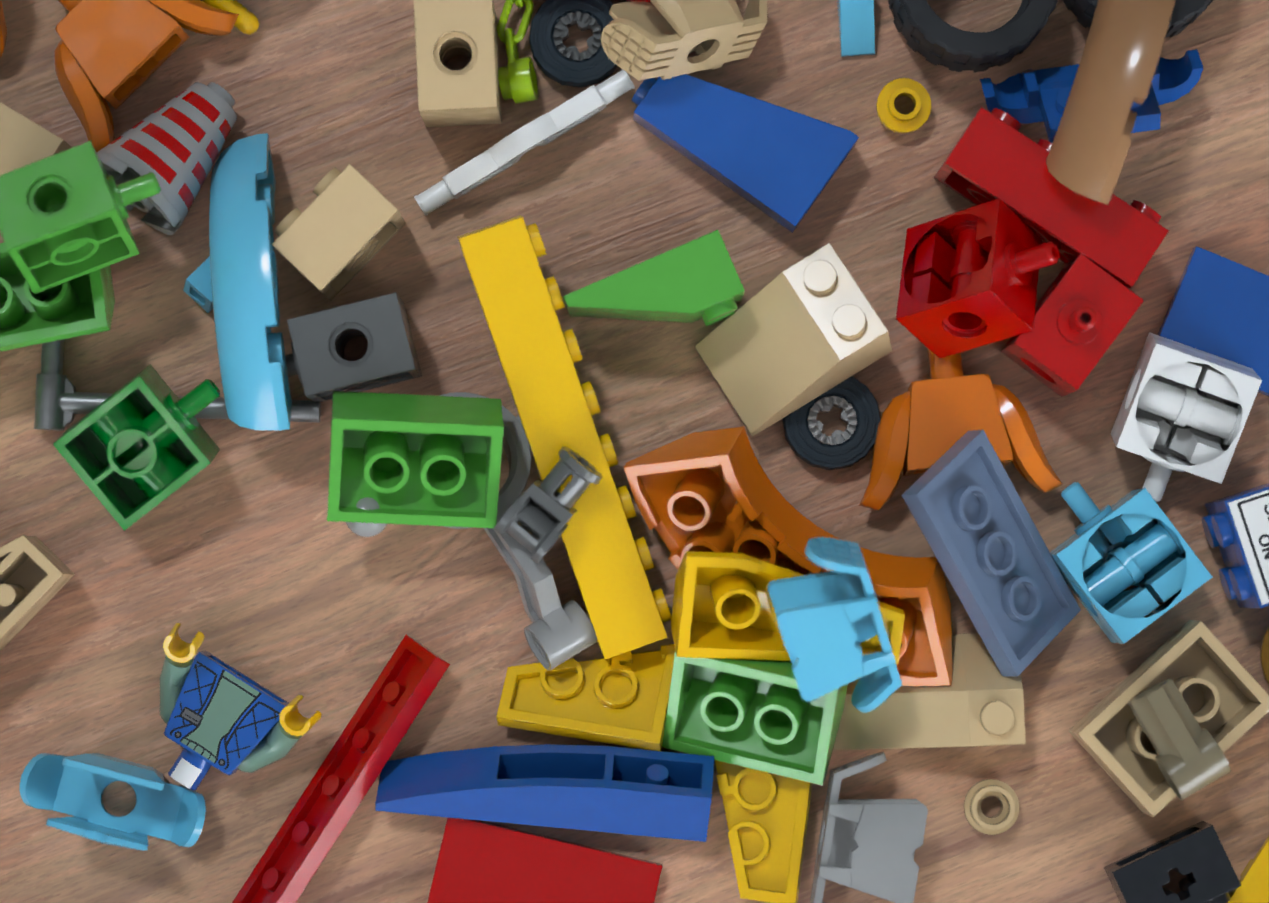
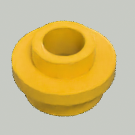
(903, 122)

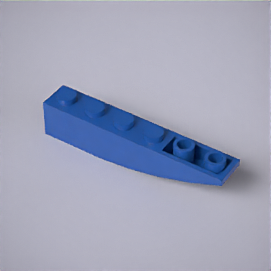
(557, 788)

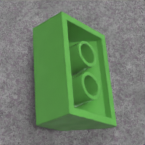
(54, 314)
(416, 457)
(751, 716)

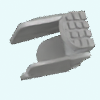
(868, 840)

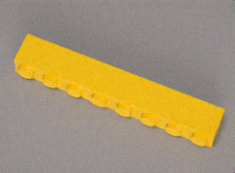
(558, 414)

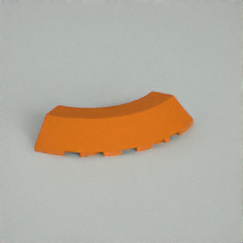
(717, 498)

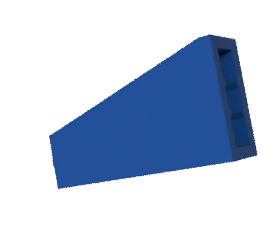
(749, 145)

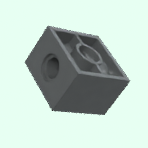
(321, 341)

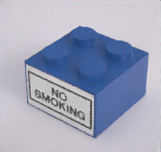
(1241, 532)

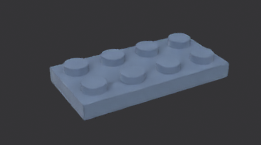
(991, 552)

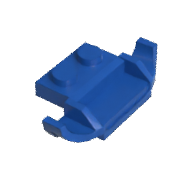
(1044, 92)

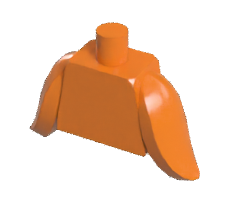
(117, 46)
(937, 413)

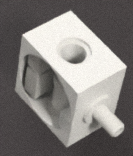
(1184, 411)

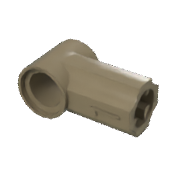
(1185, 751)

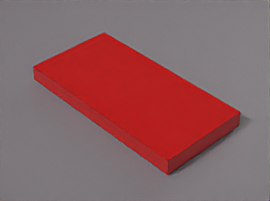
(515, 866)

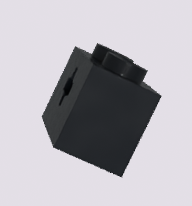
(1189, 852)

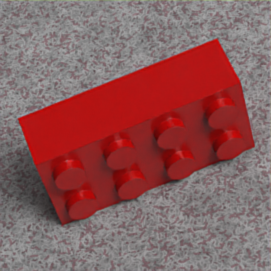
(1002, 163)

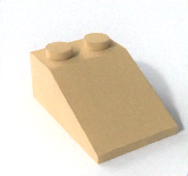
(794, 340)

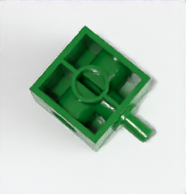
(140, 444)

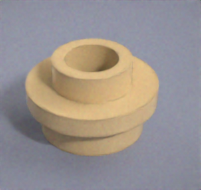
(1008, 811)

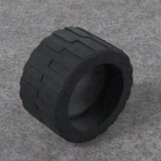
(965, 49)

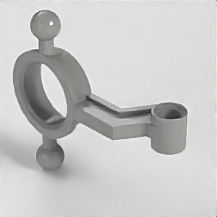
(555, 629)

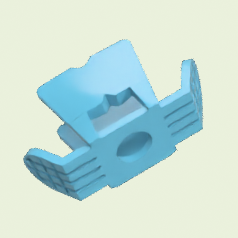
(827, 619)
(76, 788)

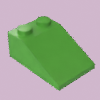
(671, 287)

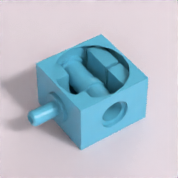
(1124, 548)

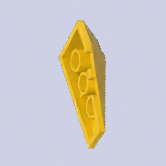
(728, 612)

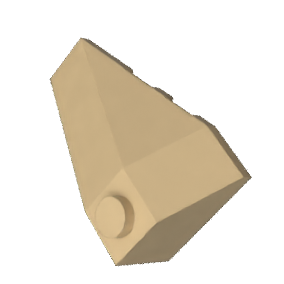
(970, 712)

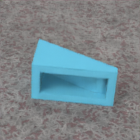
(856, 27)

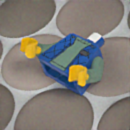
(222, 714)

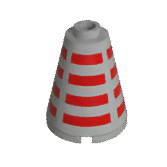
(178, 147)

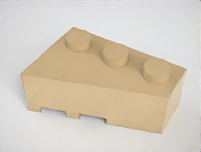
(27, 583)

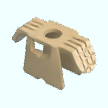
(659, 35)

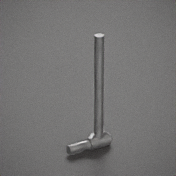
(58, 401)

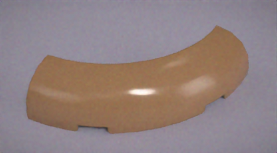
(1110, 77)

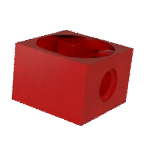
(971, 278)
(1073, 326)

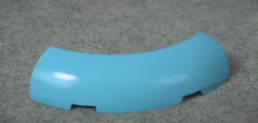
(247, 286)

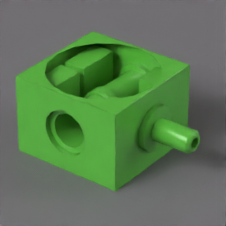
(68, 216)

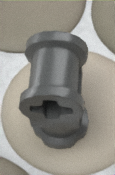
(542, 512)

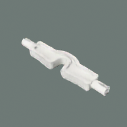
(533, 134)

